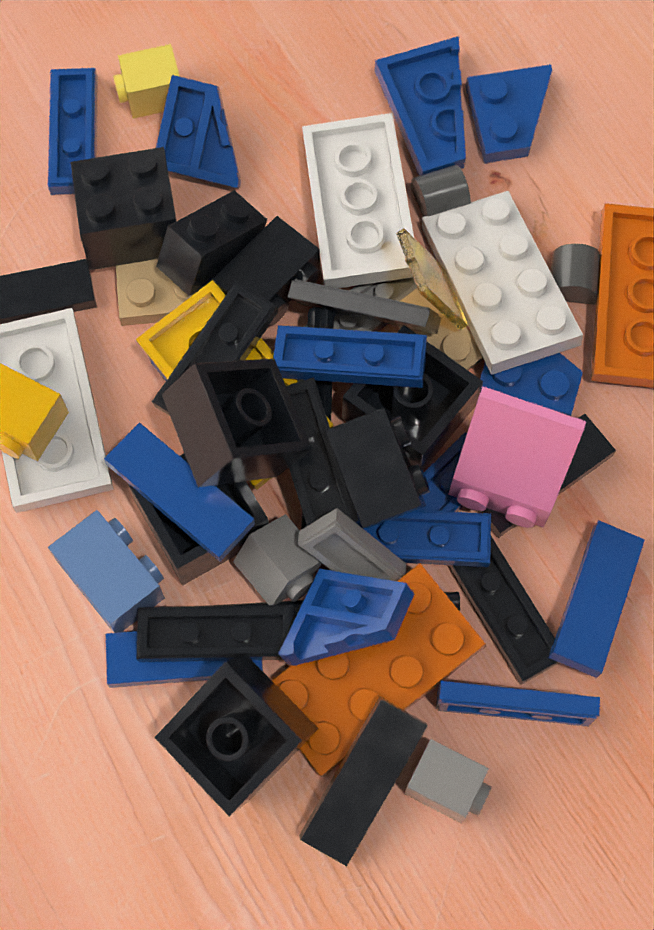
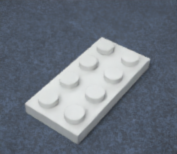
(358, 199)
(502, 283)
(73, 463)

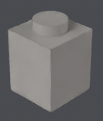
(276, 562)
(449, 782)

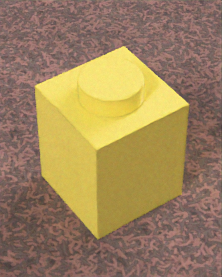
(146, 79)

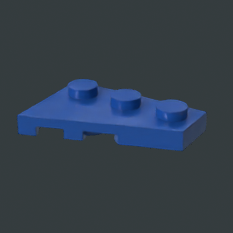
(426, 103)

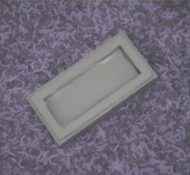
(349, 548)

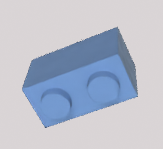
(107, 571)

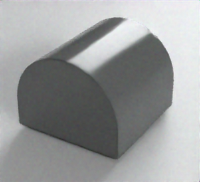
(441, 190)
(577, 272)

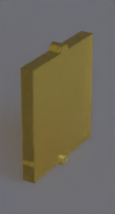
(431, 279)

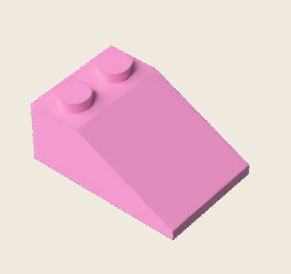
(515, 458)

